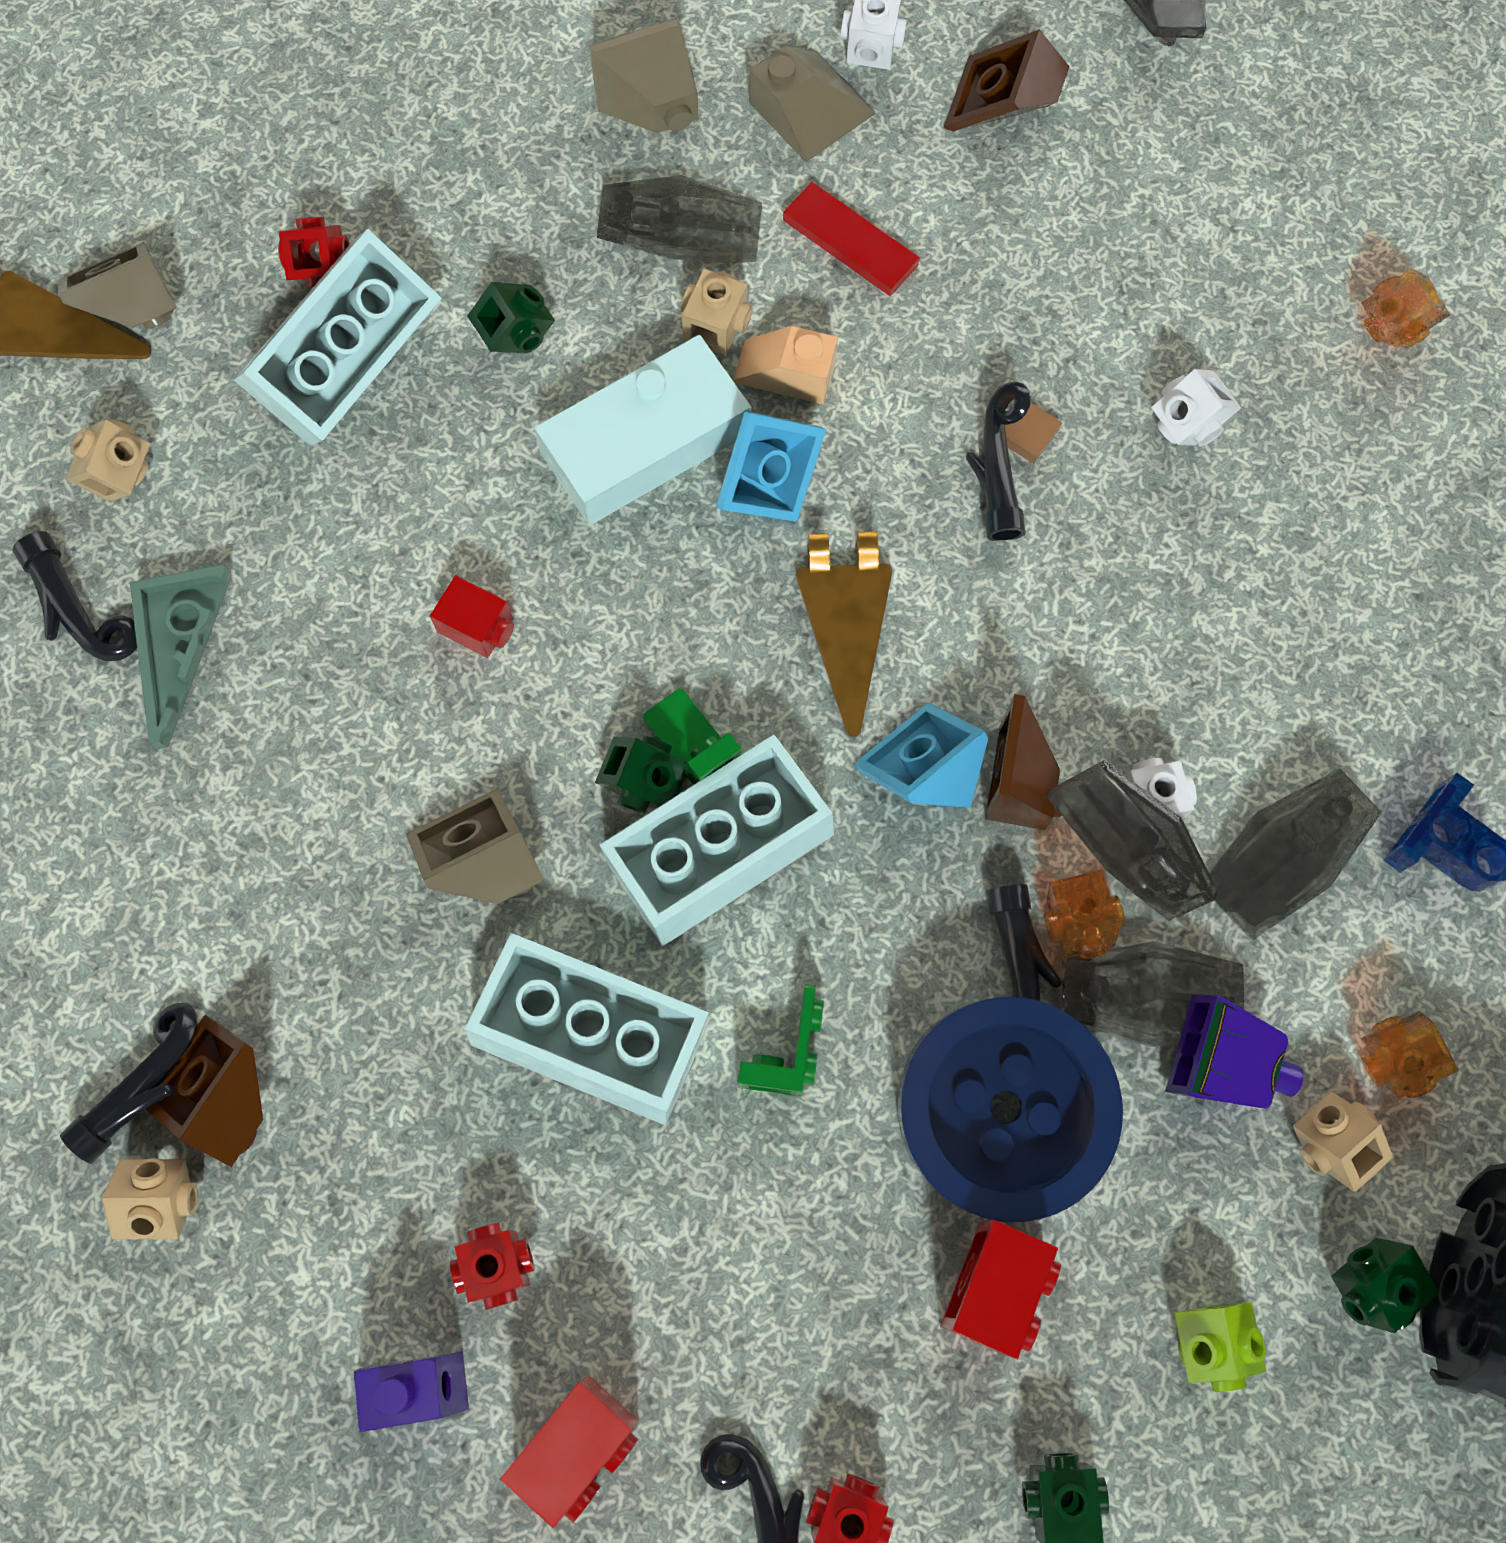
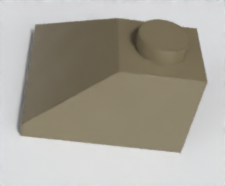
(646, 78)
(805, 100)
(121, 289)
(476, 852)

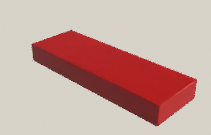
(851, 238)

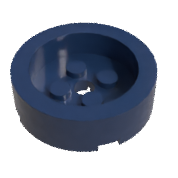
(1064, 1122)

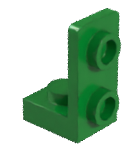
(691, 735)
(767, 1072)

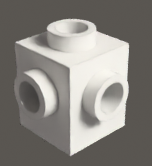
(873, 32)
(1194, 408)
(1176, 788)

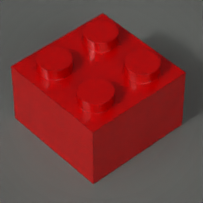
(1002, 1289)
(569, 1450)

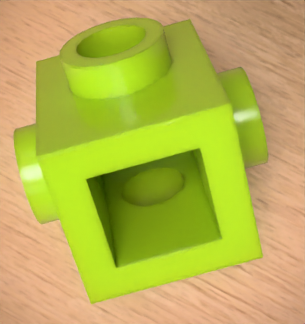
(1221, 1345)

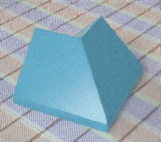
(770, 467)
(929, 759)

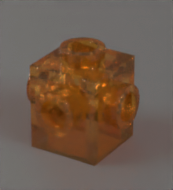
(1404, 309)
(1083, 915)
(1407, 1055)

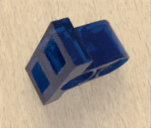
(1465, 840)

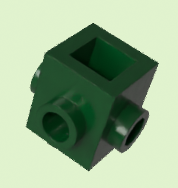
(511, 317)
(641, 772)
(1384, 1285)
(1077, 1519)

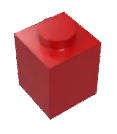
(473, 617)

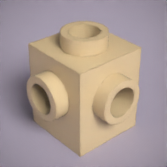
(715, 310)
(108, 459)
(1342, 1141)
(149, 1199)

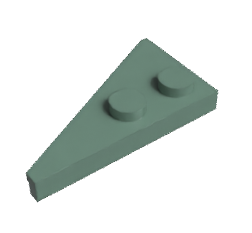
(172, 630)

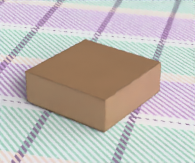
(1032, 433)

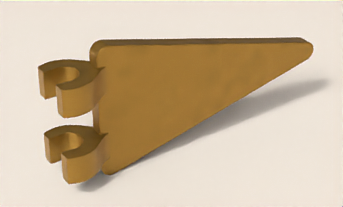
(42, 326)
(846, 618)

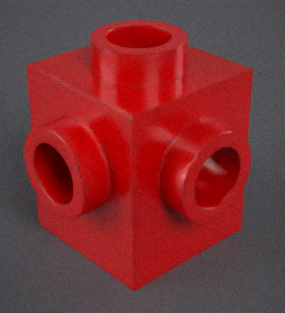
(298, 249)
(513, 1261)
(845, 1498)

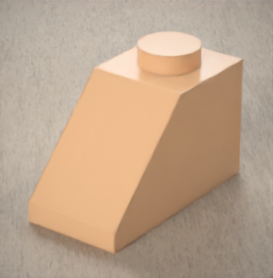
(789, 363)

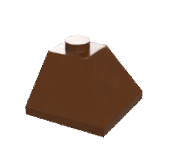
(1008, 81)
(1022, 771)
(214, 1094)

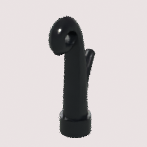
(1003, 516)
(58, 599)
(1020, 944)
(91, 1134)
(768, 1512)

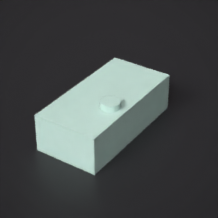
(338, 338)
(643, 429)
(718, 839)
(587, 1028)

